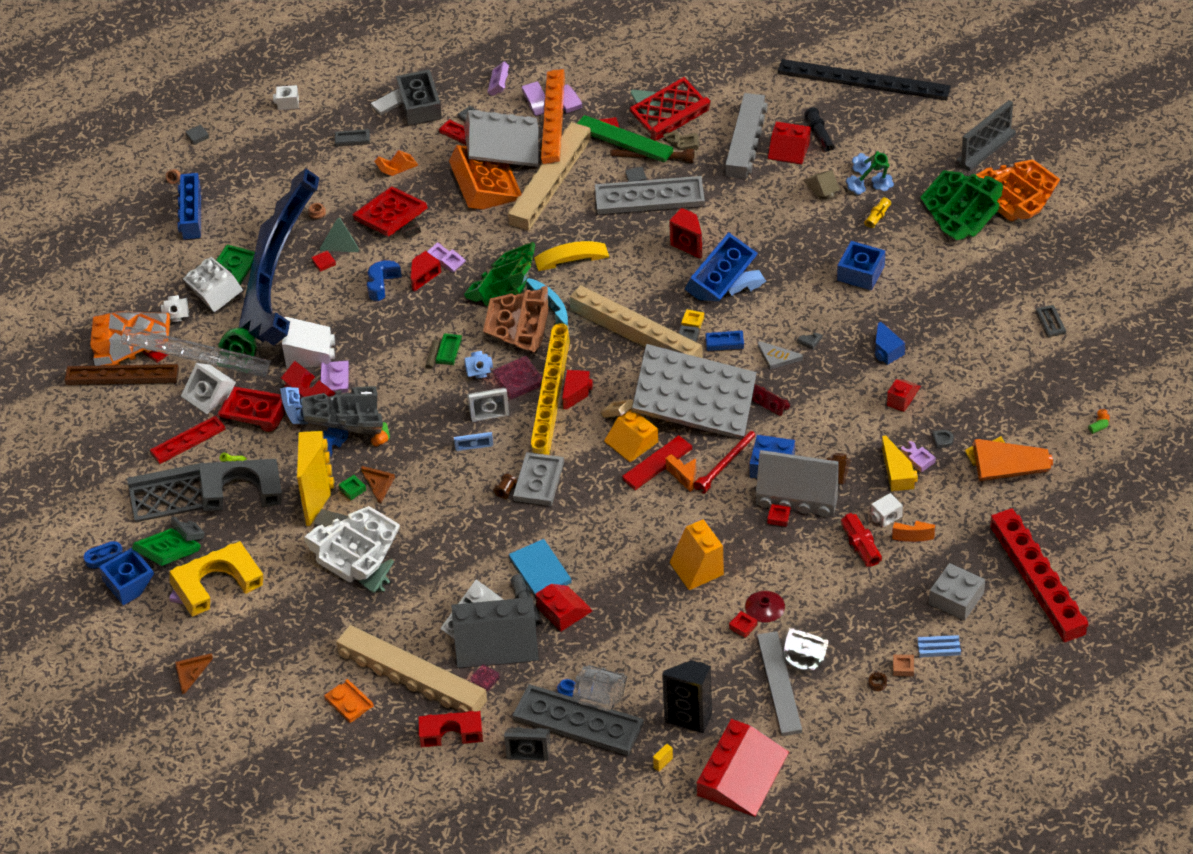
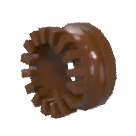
(877, 676)

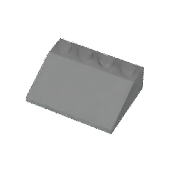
(501, 138)
(797, 482)

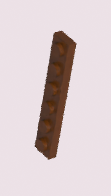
(122, 374)

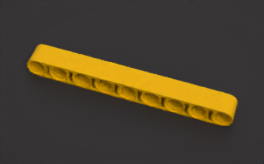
(550, 390)

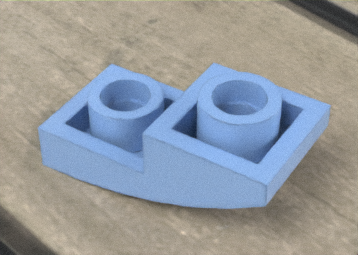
(752, 279)
(292, 406)

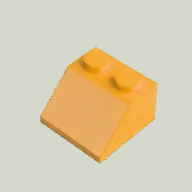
(632, 435)

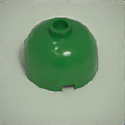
(238, 341)

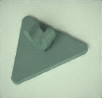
(640, 95)
(339, 239)
(375, 580)

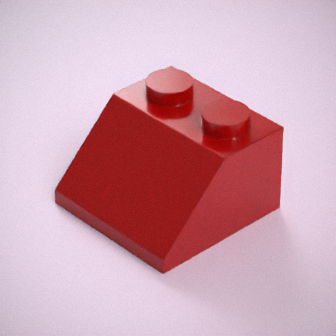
(789, 143)
(686, 232)
(561, 605)

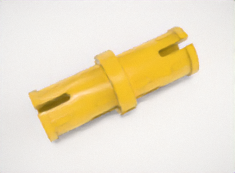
(881, 208)

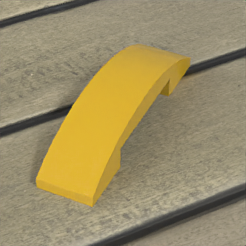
(570, 252)

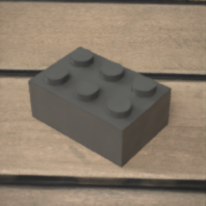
(419, 97)

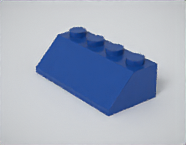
(720, 269)

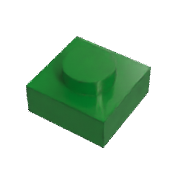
(352, 487)

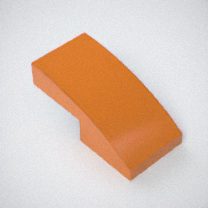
(919, 532)

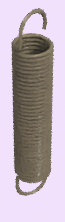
(432, 354)

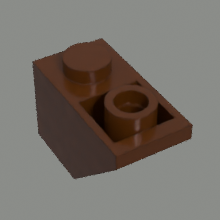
(843, 466)

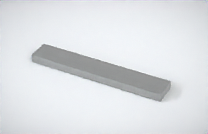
(779, 684)

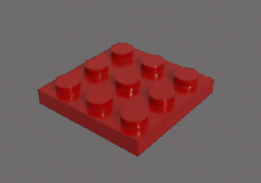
(390, 211)

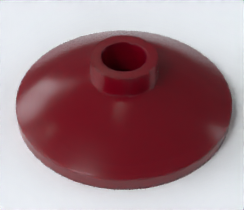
(765, 612)

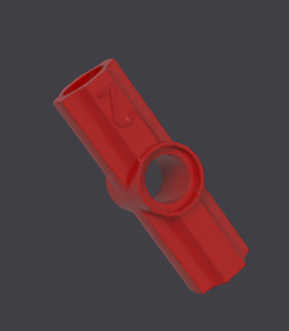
(861, 539)

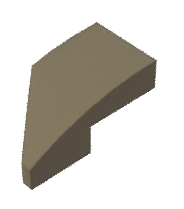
(683, 142)

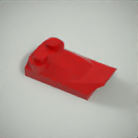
(253, 408)

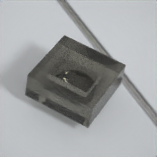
(410, 229)

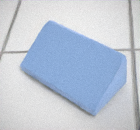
(473, 441)

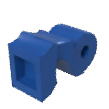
(335, 437)

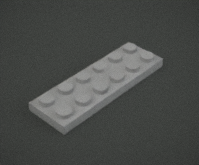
(649, 195)

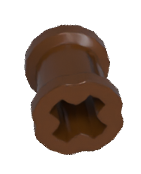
(505, 486)

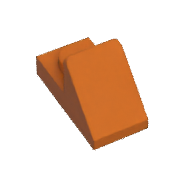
(683, 473)

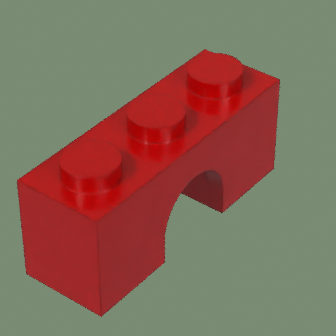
(299, 377)
(435, 726)

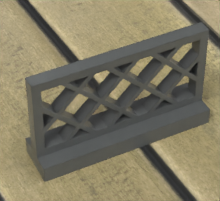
(987, 137)
(143, 483)

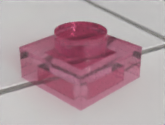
(485, 677)

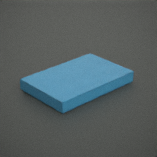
(539, 566)

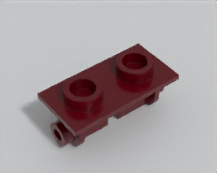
(769, 400)

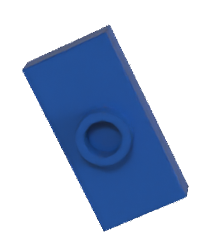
(724, 340)

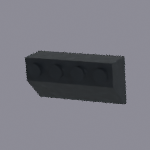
(688, 695)

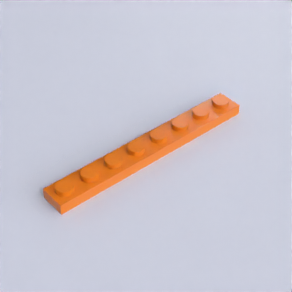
(553, 116)

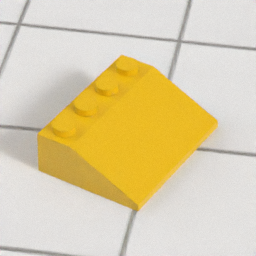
(313, 473)

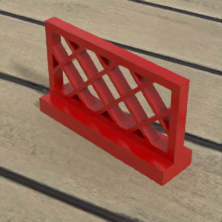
(681, 116)

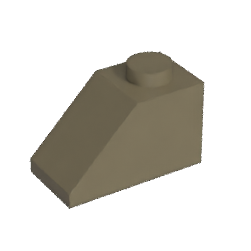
(823, 184)

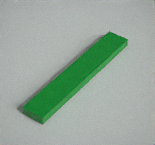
(627, 139)

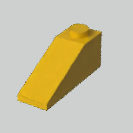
(898, 467)

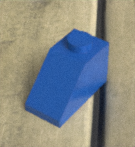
(888, 345)

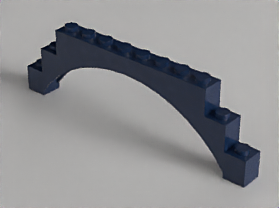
(257, 310)

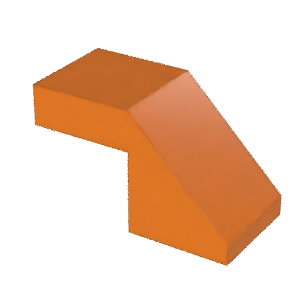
(399, 163)

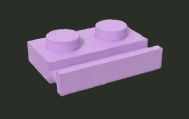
(336, 375)

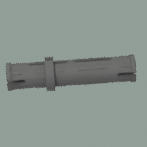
(523, 591)

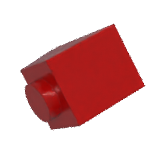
(424, 269)
(576, 387)
(901, 394)

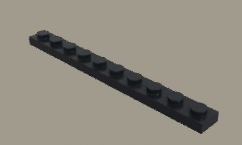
(864, 79)

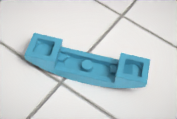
(554, 301)

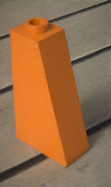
(1005, 460)

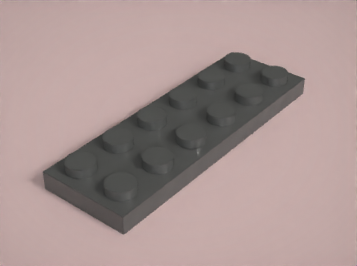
(577, 721)

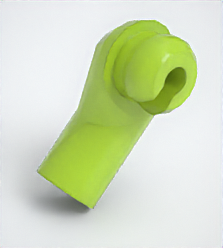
(226, 457)

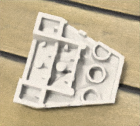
(354, 545)

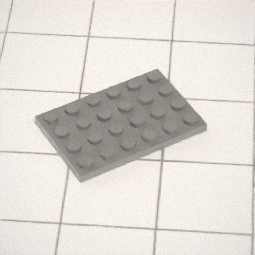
(694, 391)

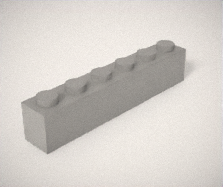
(745, 136)

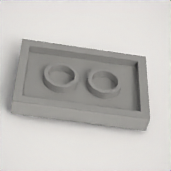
(538, 479)

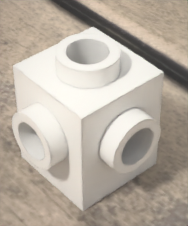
(182, 308)

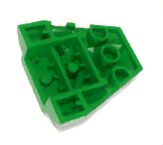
(962, 202)
(506, 276)

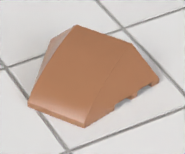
(519, 318)

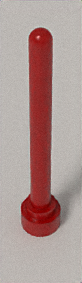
(705, 481)

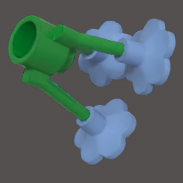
(864, 165)

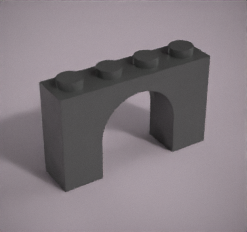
(260, 472)

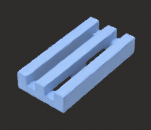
(939, 643)

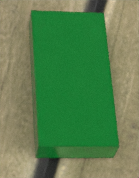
(448, 349)

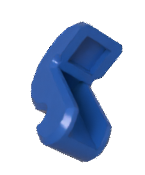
(377, 273)

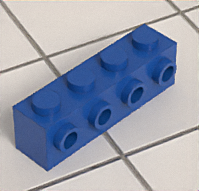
(190, 206)

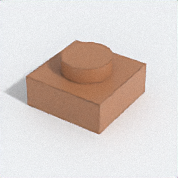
(903, 665)

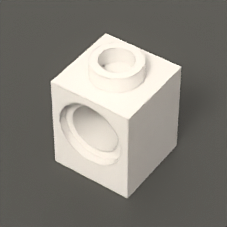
(286, 97)
(886, 510)

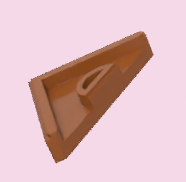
(378, 481)
(190, 670)

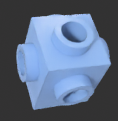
(471, 368)

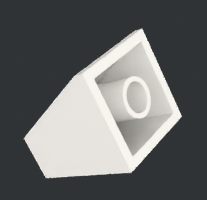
(308, 344)

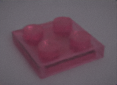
(518, 377)

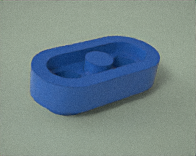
(102, 554)

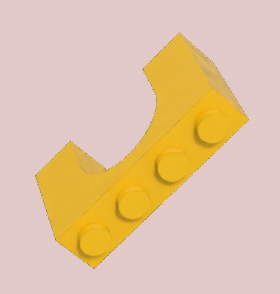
(232, 560)

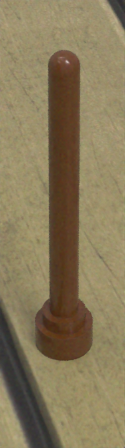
(687, 155)

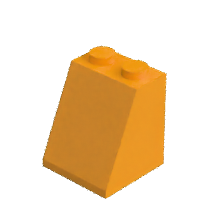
(698, 555)

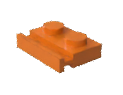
(348, 701)

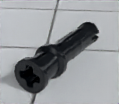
(817, 125)

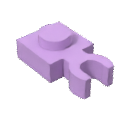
(920, 458)

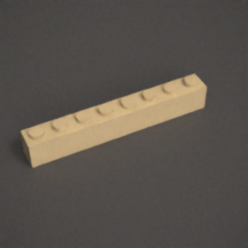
(549, 178)
(629, 323)
(410, 671)

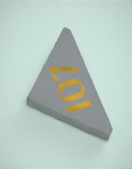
(778, 356)

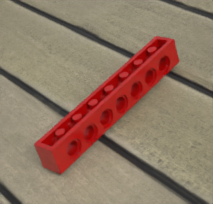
(1039, 575)

